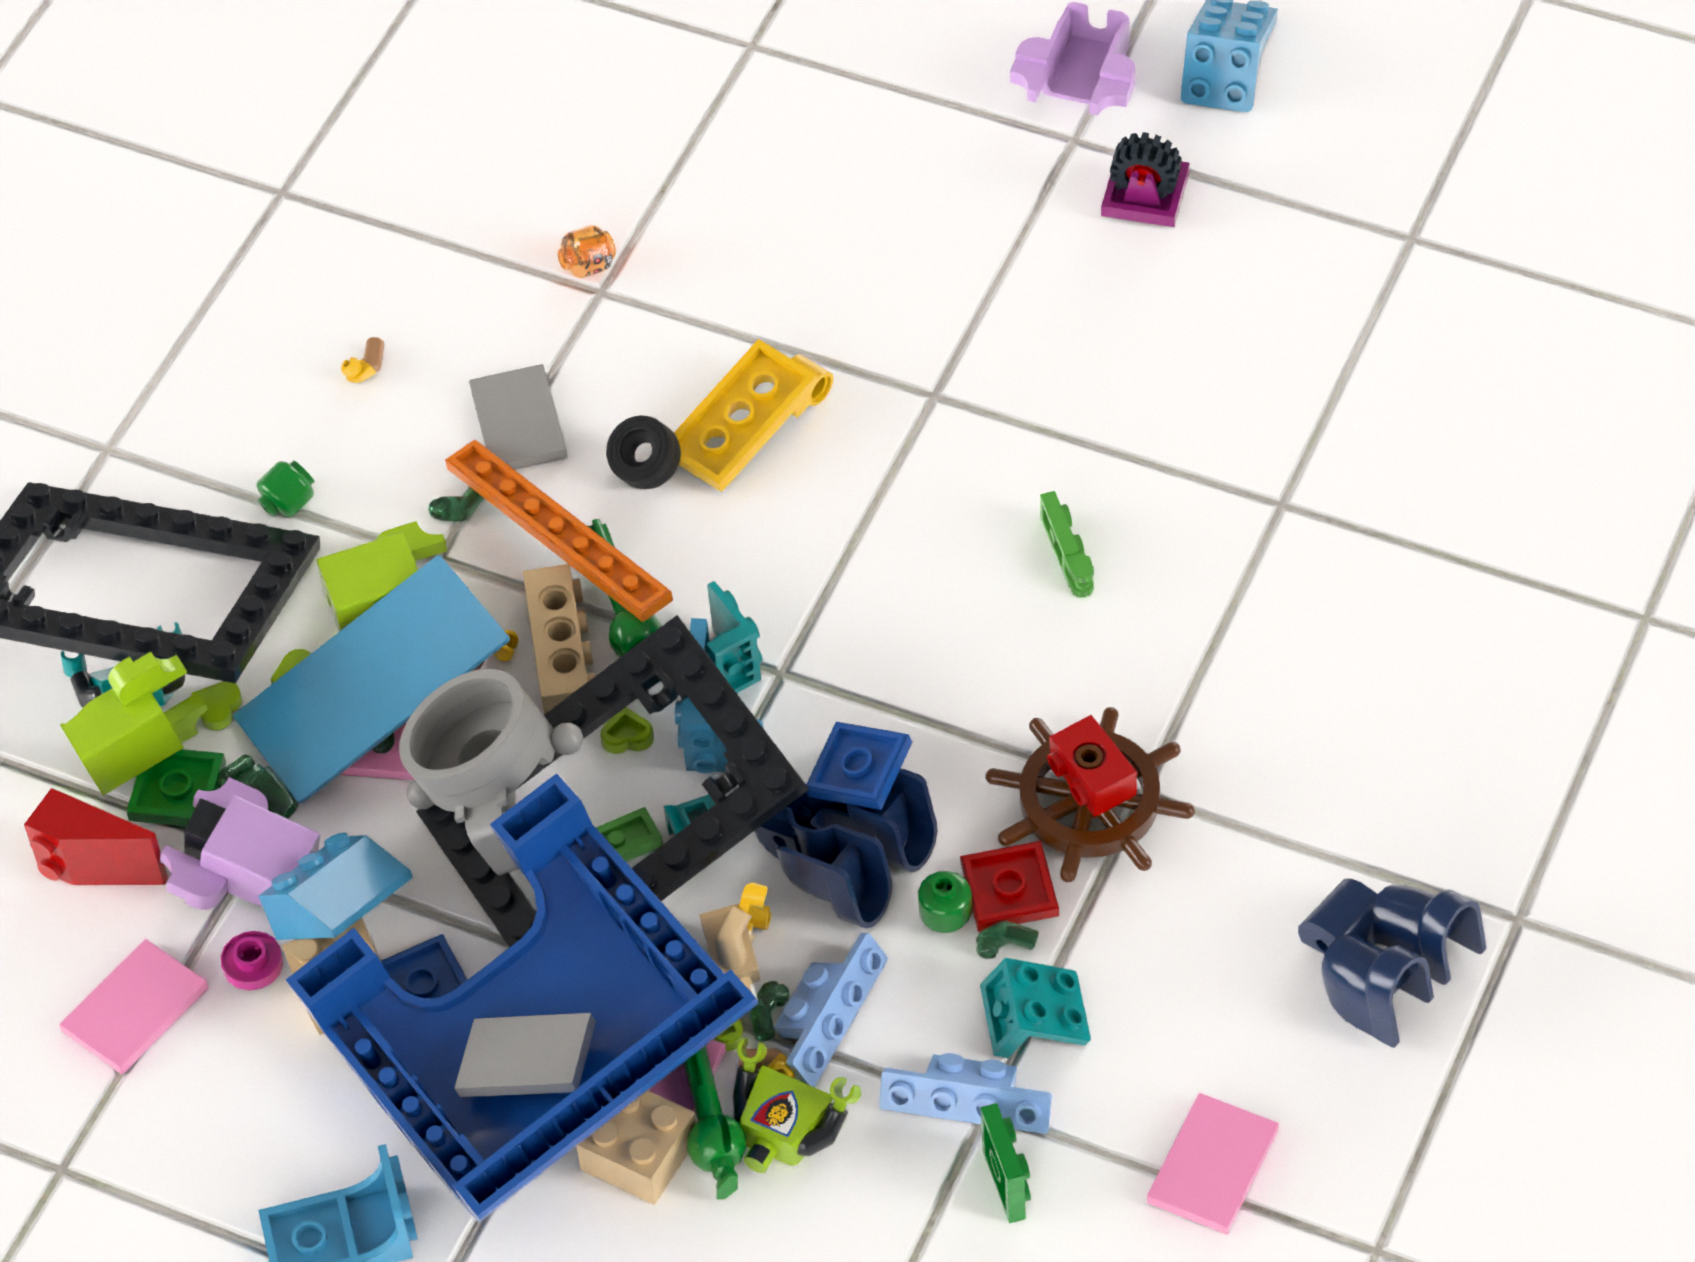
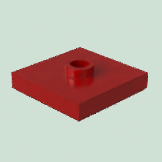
(1010, 885)

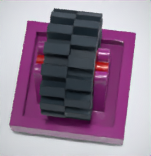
(1145, 181)

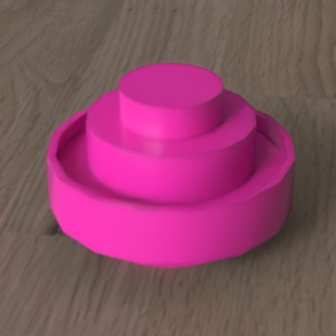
(252, 960)

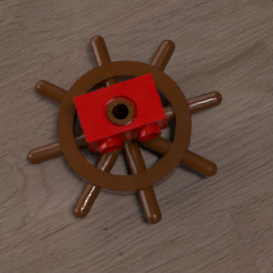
(1099, 775)

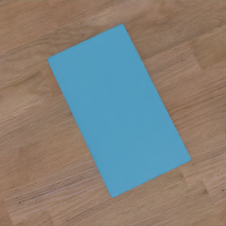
(369, 678)

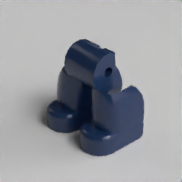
(845, 848)
(1414, 929)

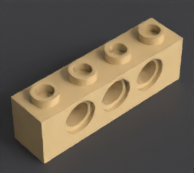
(557, 632)

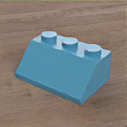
(332, 888)

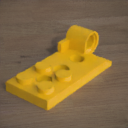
(796, 386)

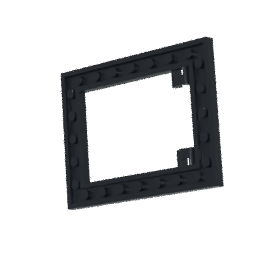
(44, 508)
(754, 763)

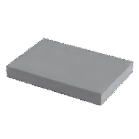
(519, 417)
(525, 1055)

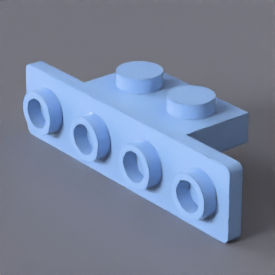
(827, 1006)
(959, 1087)

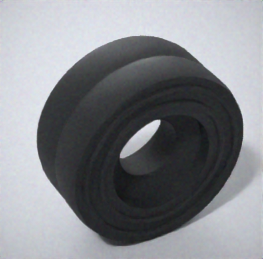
(625, 441)

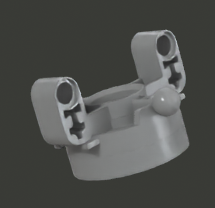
(474, 748)

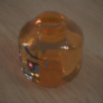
(586, 251)

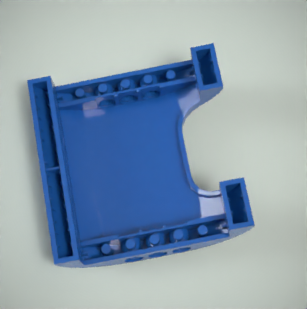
(593, 949)

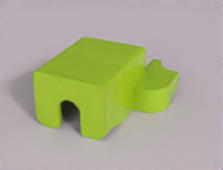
(368, 572)
(126, 728)

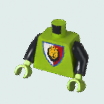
(783, 1114)

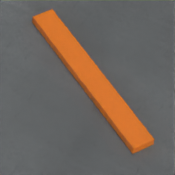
(559, 530)

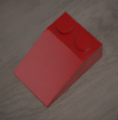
(91, 845)

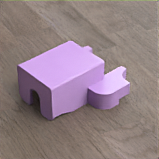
(1079, 61)
(241, 853)

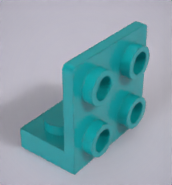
(735, 644)
(1032, 1001)

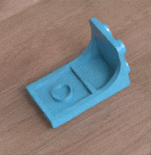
(1226, 53)
(700, 744)
(345, 1225)

